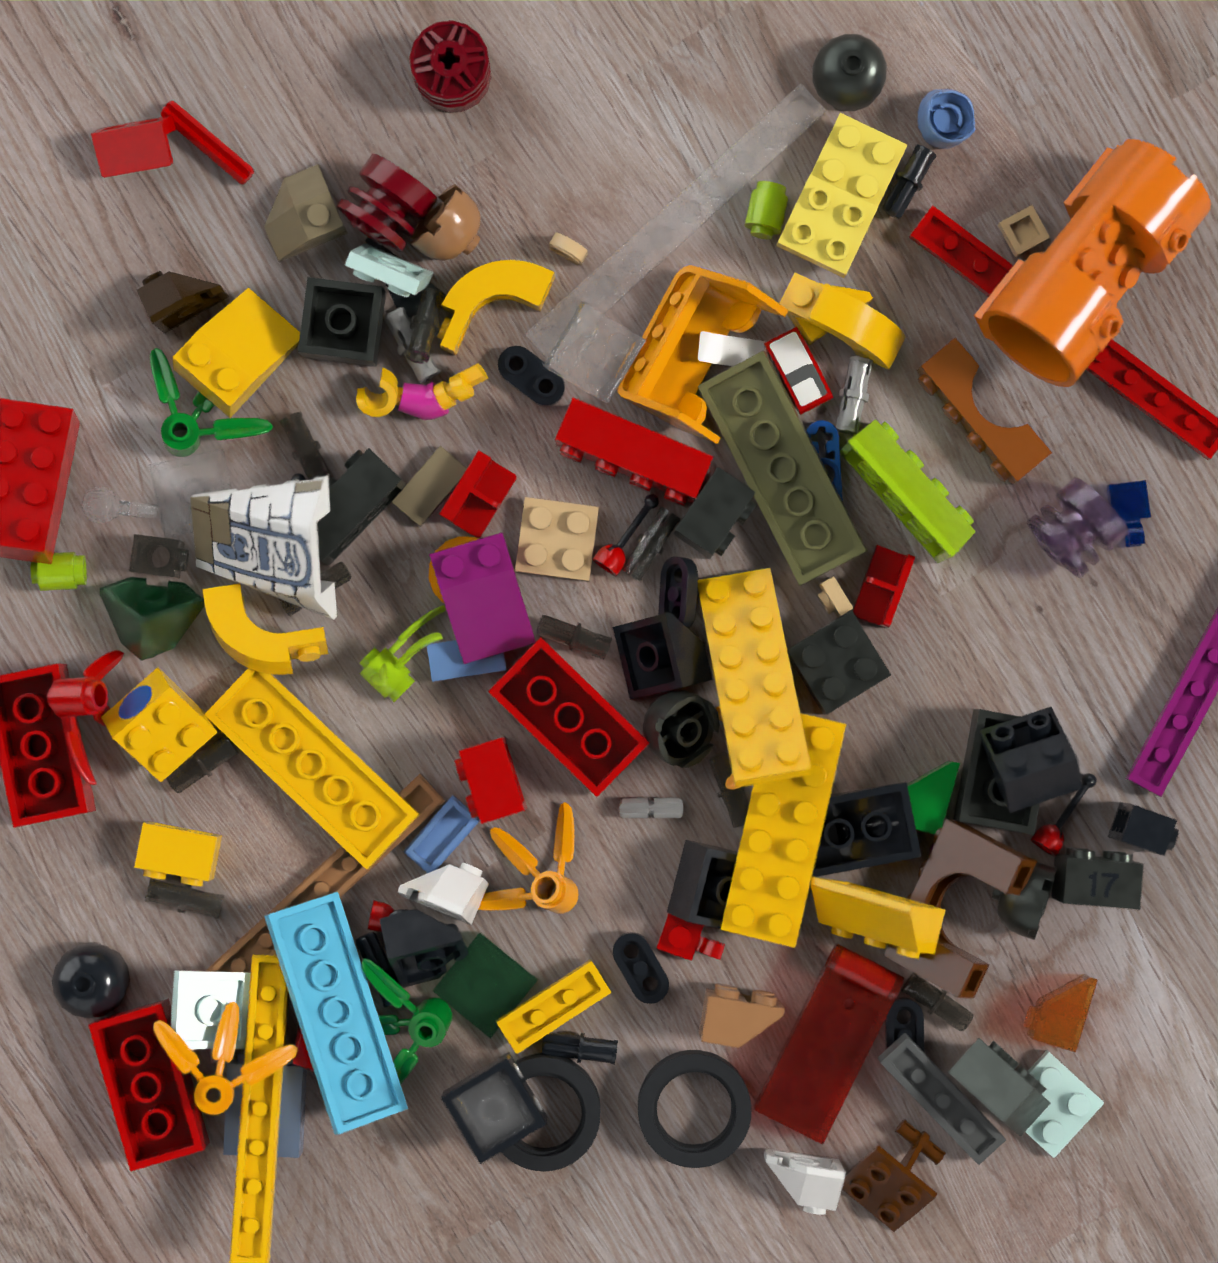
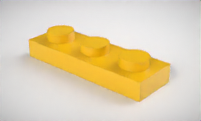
(553, 1006)

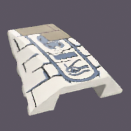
(267, 540)

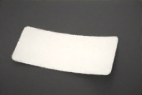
(727, 349)

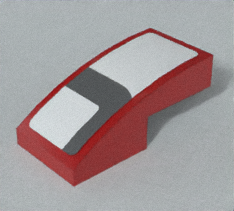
(798, 370)

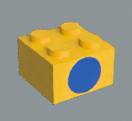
(158, 724)

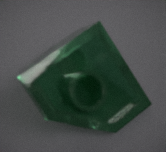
(150, 616)

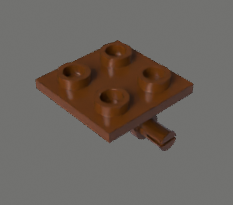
(889, 1186)

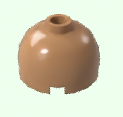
(449, 226)

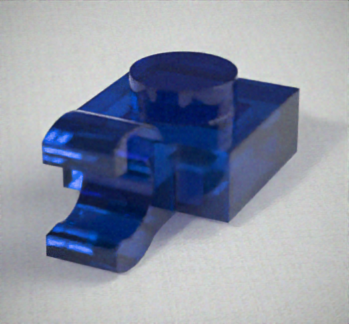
(1132, 505)

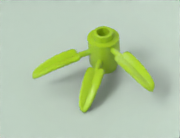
(389, 673)

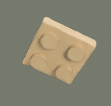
(557, 539)

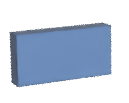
(447, 662)
(441, 835)

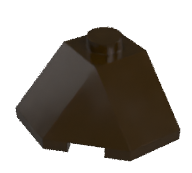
(176, 298)

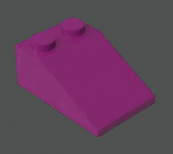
(482, 598)

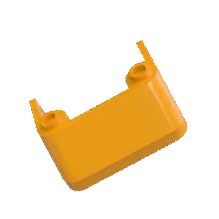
(668, 367)

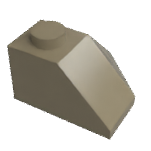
(303, 215)

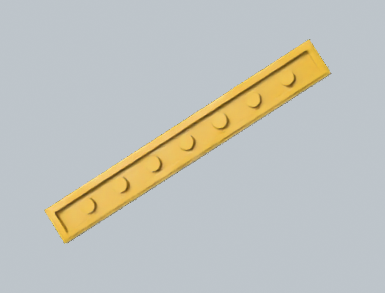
(259, 1116)

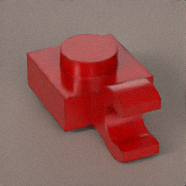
(685, 937)

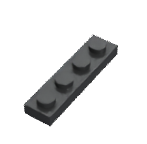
(941, 1098)

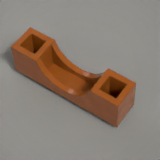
(951, 377)

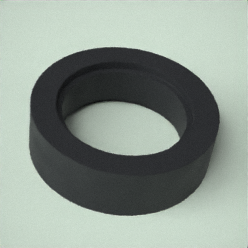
(579, 1143)
(697, 1154)

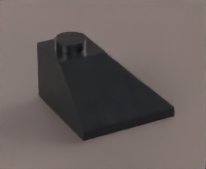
(660, 655)

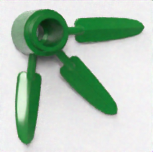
(222, 428)
(426, 1027)

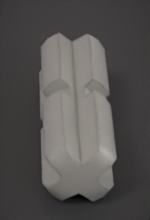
(658, 807)

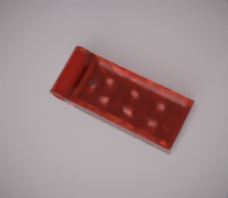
(828, 1043)

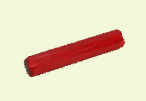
(208, 143)

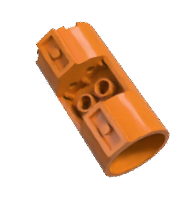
(1125, 220)

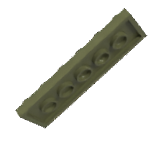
(782, 468)

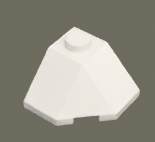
(449, 891)
(808, 1178)

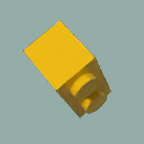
(177, 852)

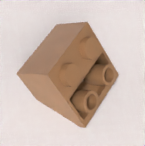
(736, 1017)

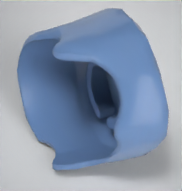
(946, 118)

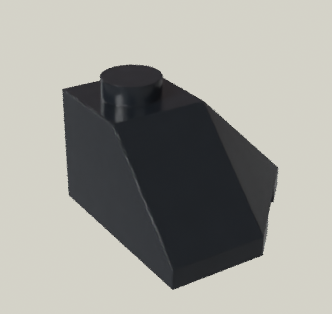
(420, 946)

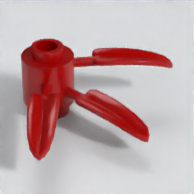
(82, 698)

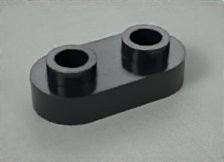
(530, 376)
(679, 589)
(640, 967)
(913, 1027)

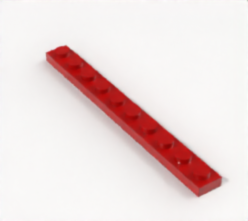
(1112, 365)

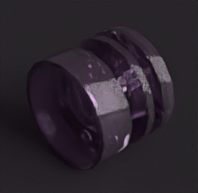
(1070, 533)

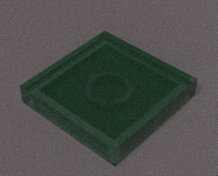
(485, 984)

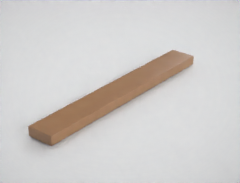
(334, 875)

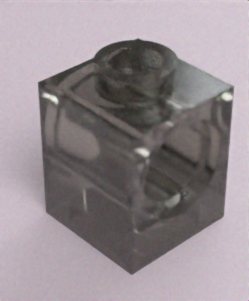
(142, 553)

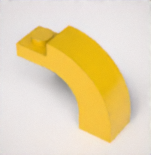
(490, 283)
(847, 318)
(250, 644)

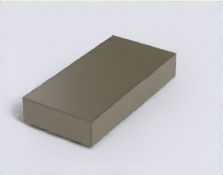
(430, 486)

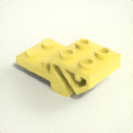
(841, 195)

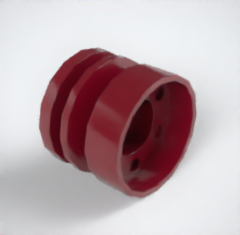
(467, 80)
(387, 202)

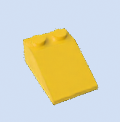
(236, 351)

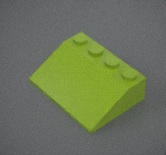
(907, 491)

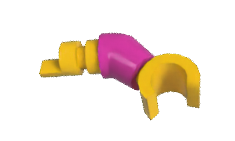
(420, 400)

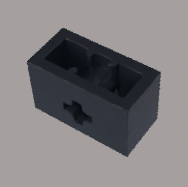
(1144, 829)

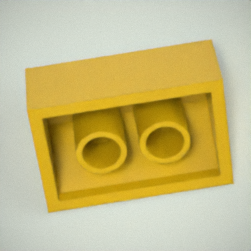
(877, 916)

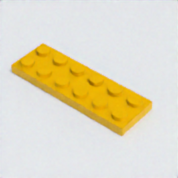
(753, 678)
(312, 765)
(783, 843)

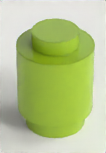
(766, 210)
(63, 574)

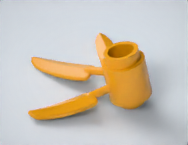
(550, 888)
(222, 1051)

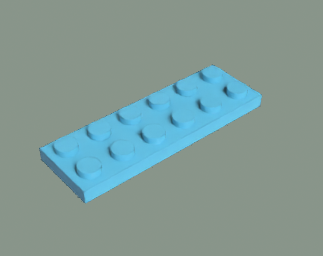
(336, 1013)

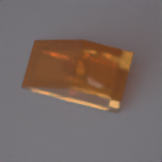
(1062, 1013)

